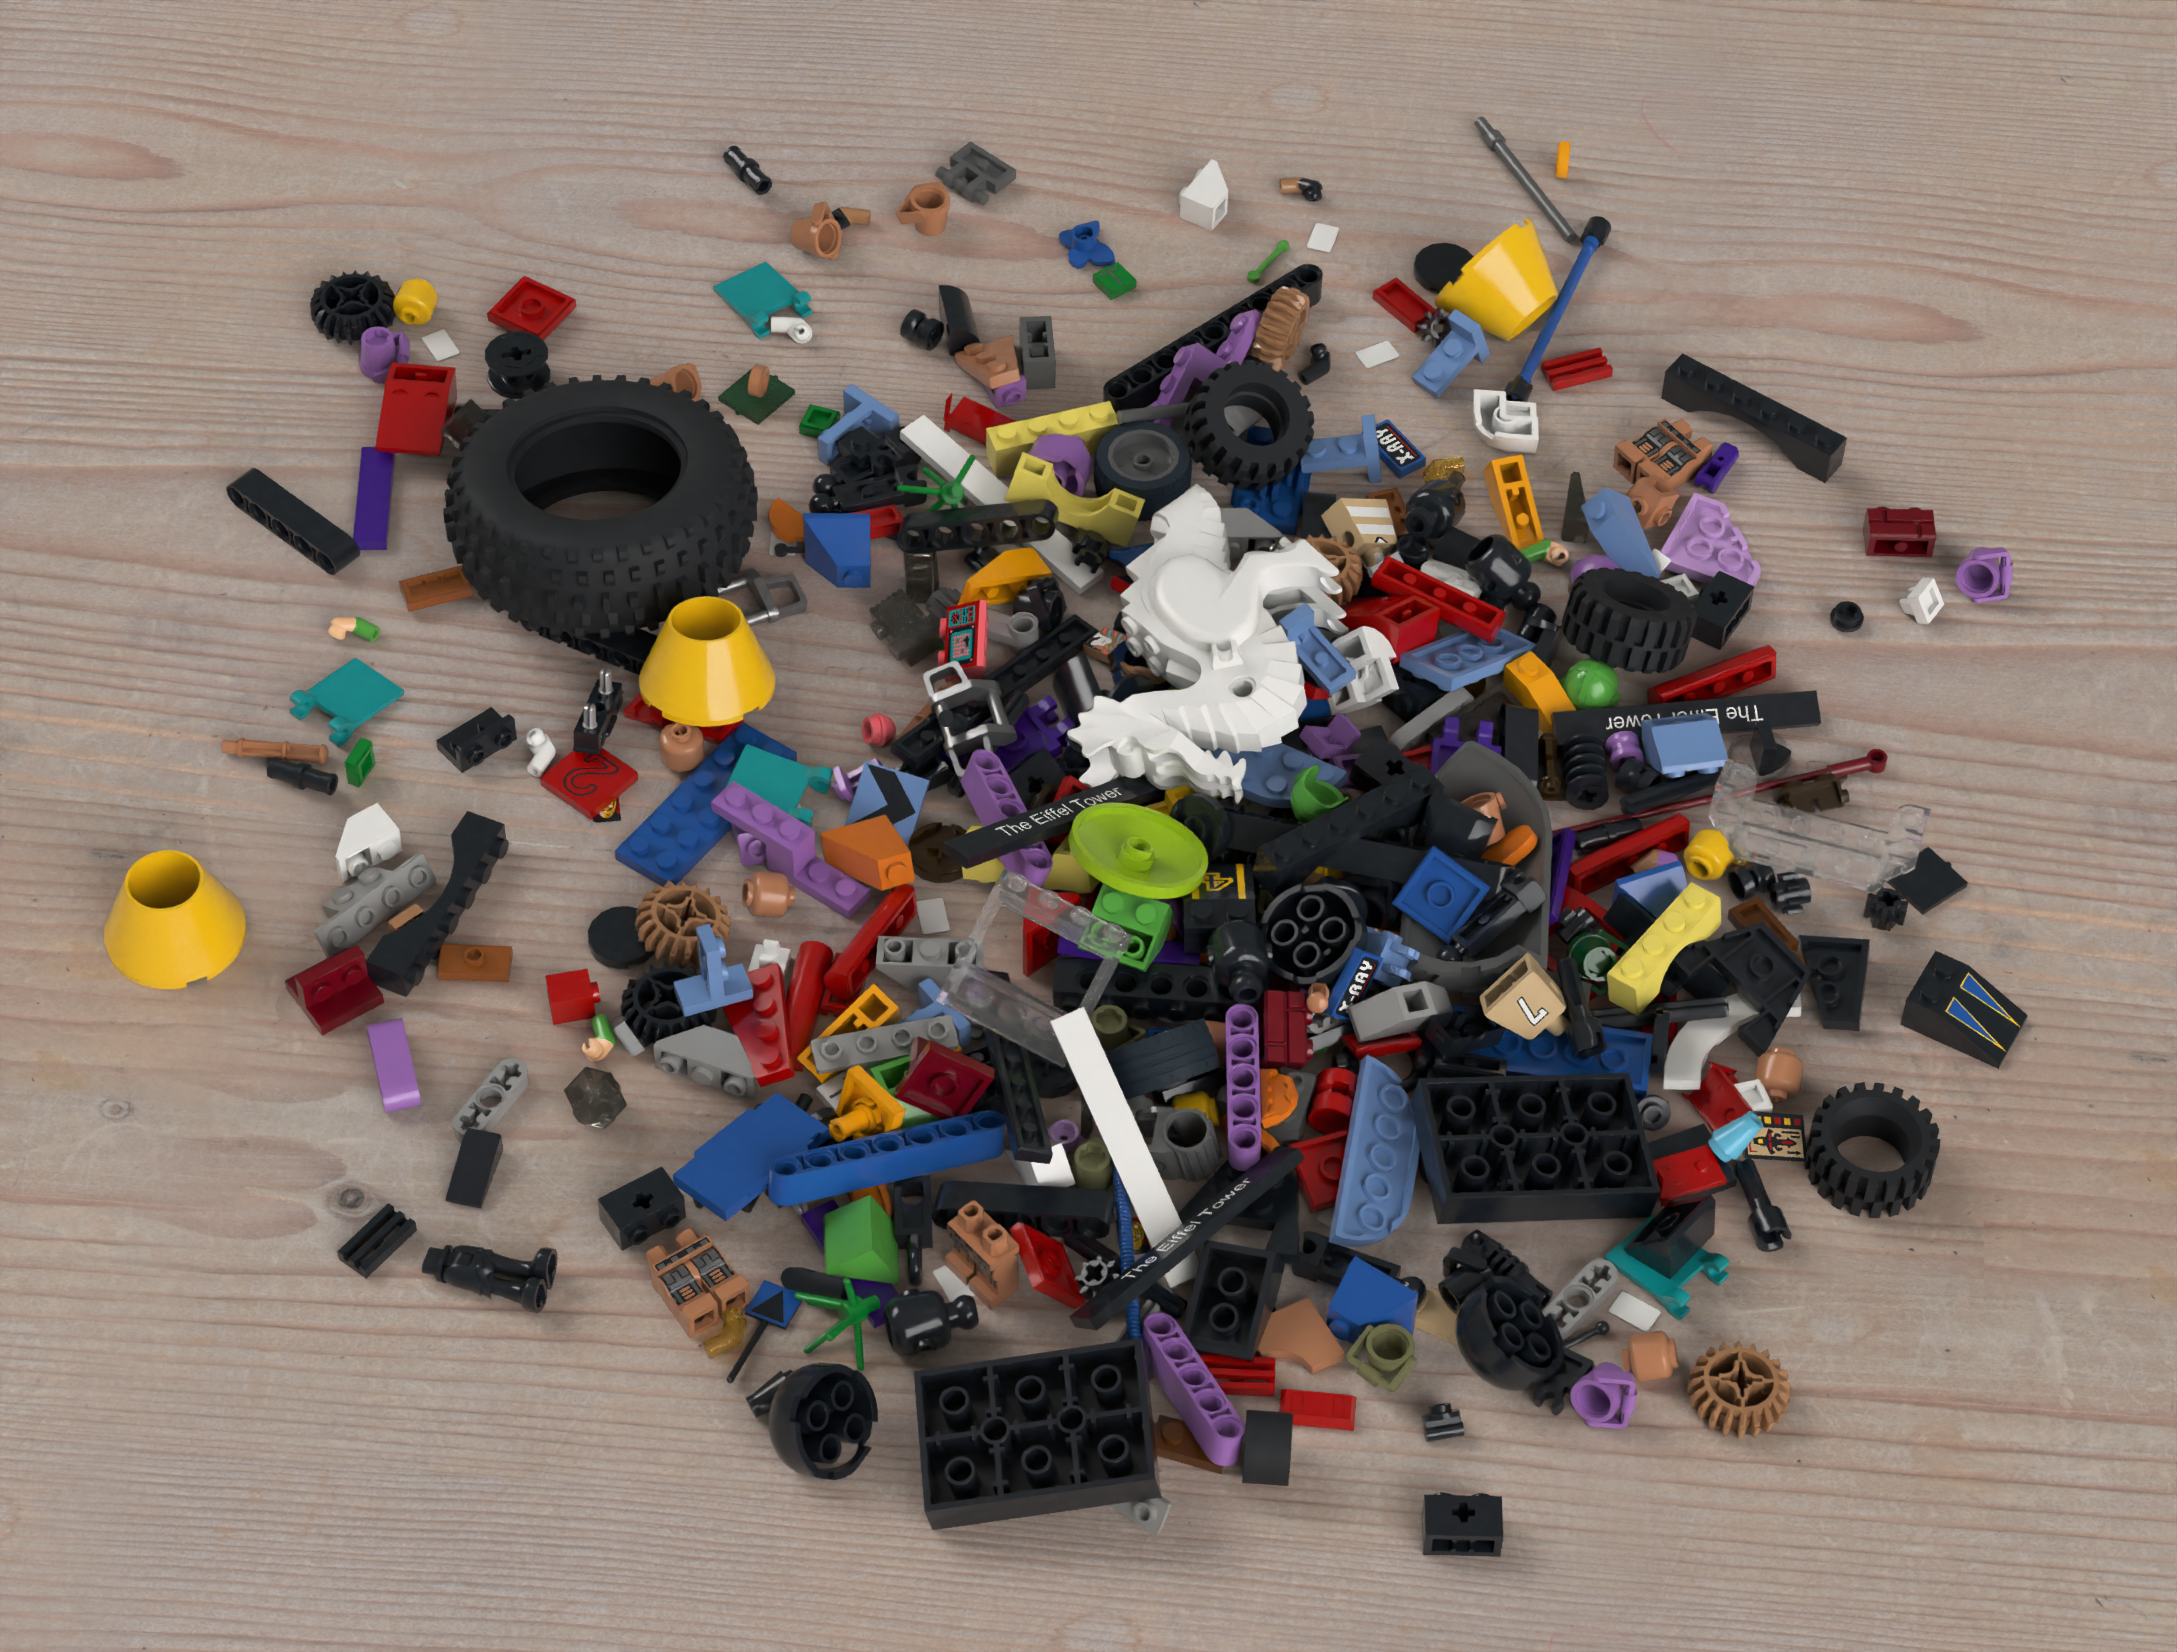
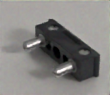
(598, 715)

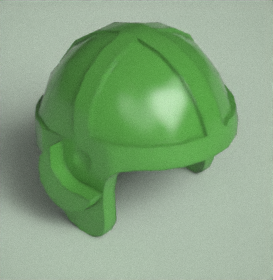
(1591, 685)
(1313, 797)

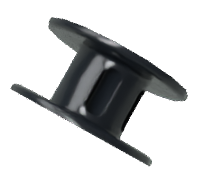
(517, 364)

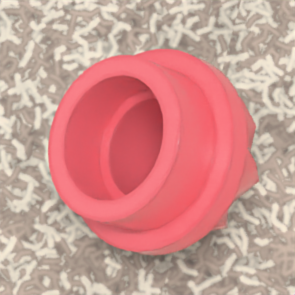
(878, 730)

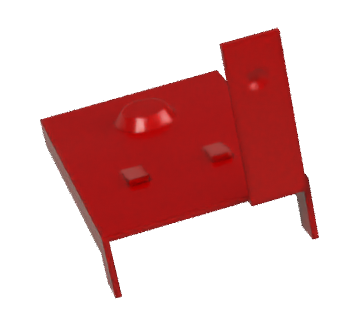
(972, 419)
(1718, 1098)
(1687, 1173)

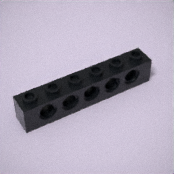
(1138, 991)

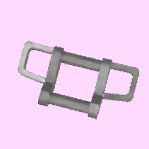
(760, 587)
(981, 690)

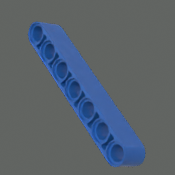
(886, 1158)

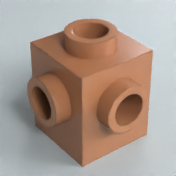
(1652, 501)

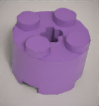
(1069, 458)

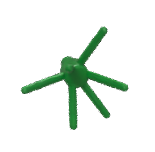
(948, 493)
(851, 1313)

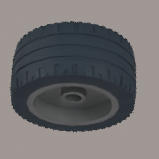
(1144, 462)
(1164, 1059)

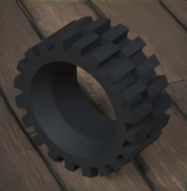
(1878, 1116)

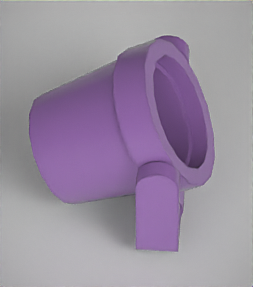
(380, 350)
(1982, 572)
(1599, 1396)

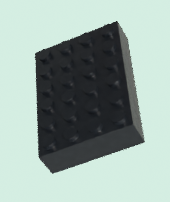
(1534, 1148)
(1036, 1434)

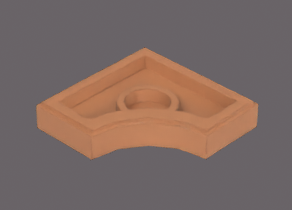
(1301, 1336)

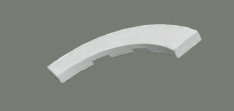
(1698, 1037)

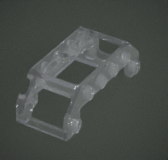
(1810, 841)

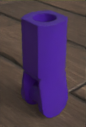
(1717, 467)

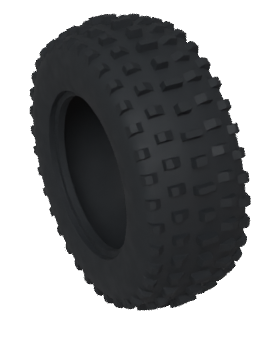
(606, 570)

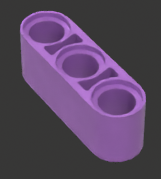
(393, 1065)

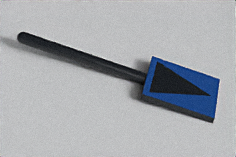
(772, 1306)

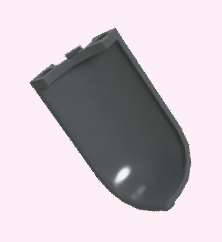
(1465, 774)

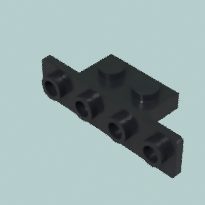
(1632, 922)

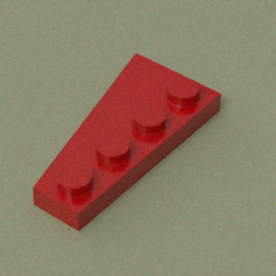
(764, 1026)

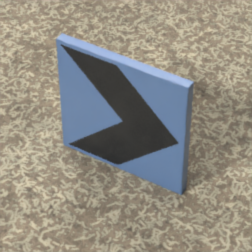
(889, 794)

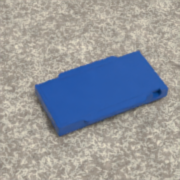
(1276, 504)
(736, 1161)

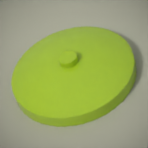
(1138, 850)

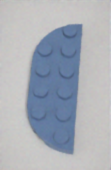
(1272, 773)
(1377, 1160)

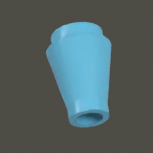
(1735, 1136)

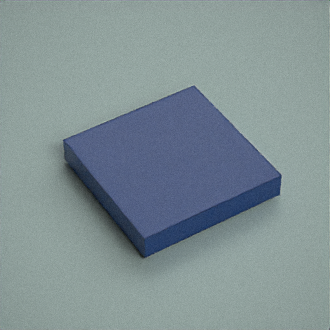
(1441, 894)

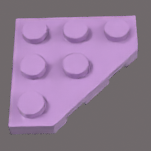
(1709, 543)

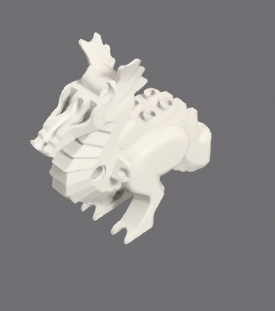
(1217, 643)

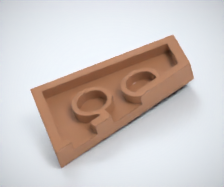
(991, 362)

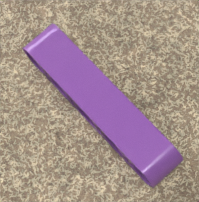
(997, 799)
(1242, 1100)
(1193, 1390)

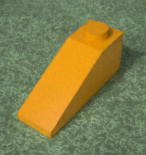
(1513, 500)
(1005, 577)
(1536, 688)
(869, 1011)

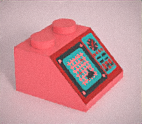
(965, 638)

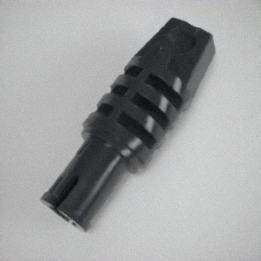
(1505, 1264)

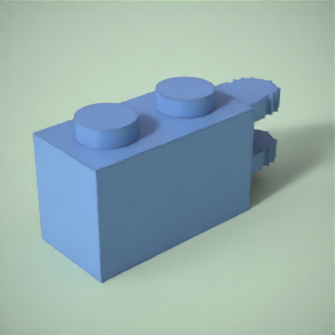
(1394, 957)

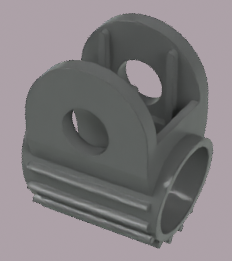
(1175, 1131)

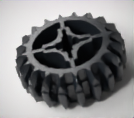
(352, 304)
(664, 1012)

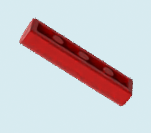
(1456, 606)
(1718, 679)
(1614, 860)
(859, 956)
(806, 994)

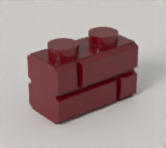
(1899, 532)
(1283, 1030)

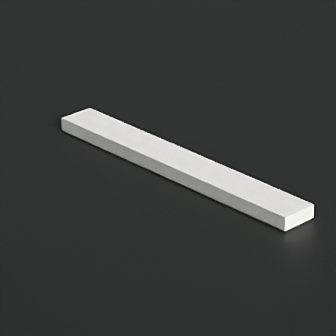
(986, 489)
(1121, 1136)

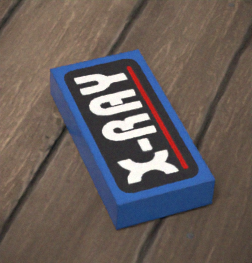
(1397, 450)
(1353, 982)

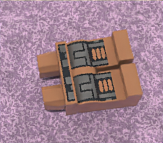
(1663, 452)
(983, 1255)
(696, 1281)

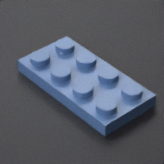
(1464, 658)

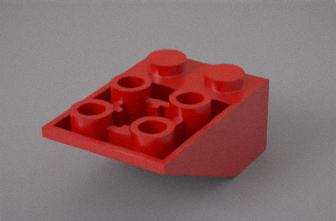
(415, 408)
(1403, 620)

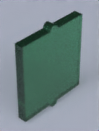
(753, 407)

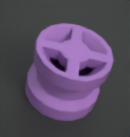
(1622, 747)

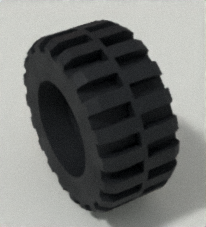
(1270, 396)
(1629, 620)

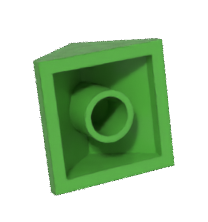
(861, 1242)

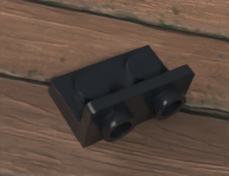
(477, 739)

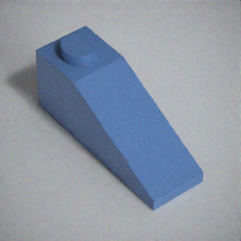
(1620, 532)

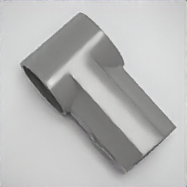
(1015, 630)

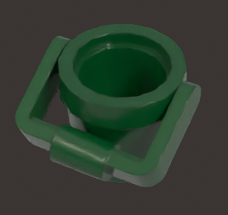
(1595, 956)

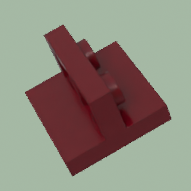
(335, 990)
(942, 1080)

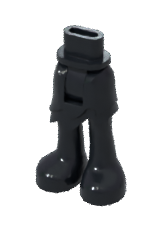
(474, 1271)

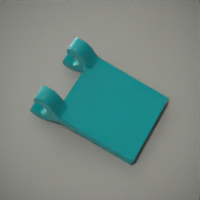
(761, 293)
(349, 696)
(780, 780)
(1659, 1286)

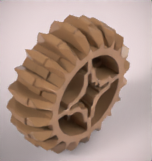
(1281, 327)
(1345, 560)
(664, 911)
(1757, 1382)

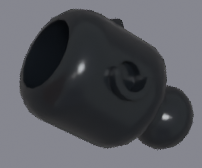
(1434, 509)
(1502, 571)
(1240, 959)
(924, 1320)

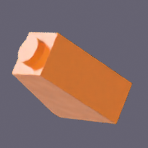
(869, 853)

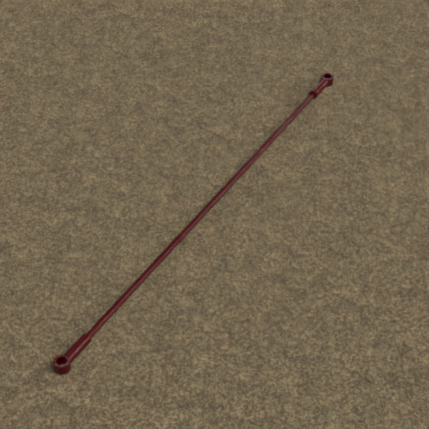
(1838, 769)

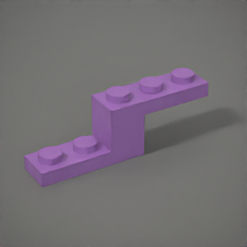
(1196, 363)
(791, 849)

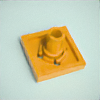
(865, 1108)

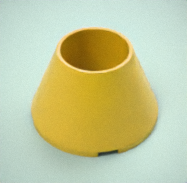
(1504, 284)
(706, 665)
(176, 943)

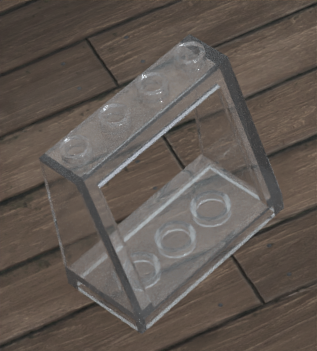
(1003, 1005)

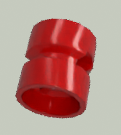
(1332, 1100)

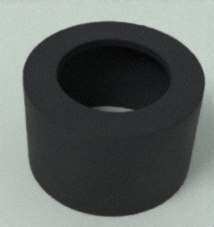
(1267, 1447)

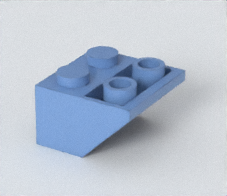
(1683, 744)

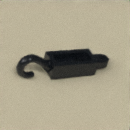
(913, 1223)

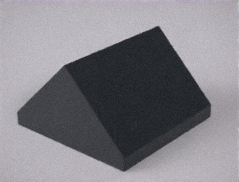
(1674, 1235)

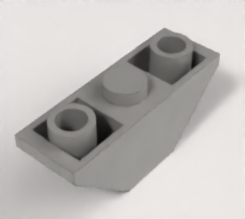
(1247, 532)
(916, 959)
(1398, 1010)
(708, 1059)

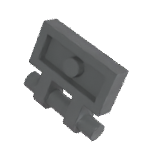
(981, 167)

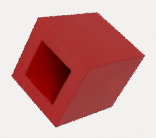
(572, 996)

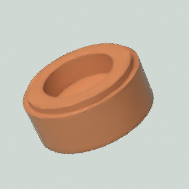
(758, 380)

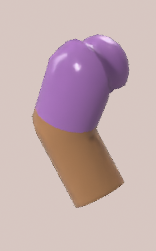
(1652, 860)

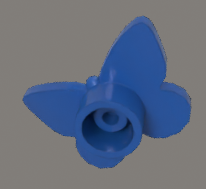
(1086, 246)

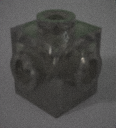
(595, 1097)

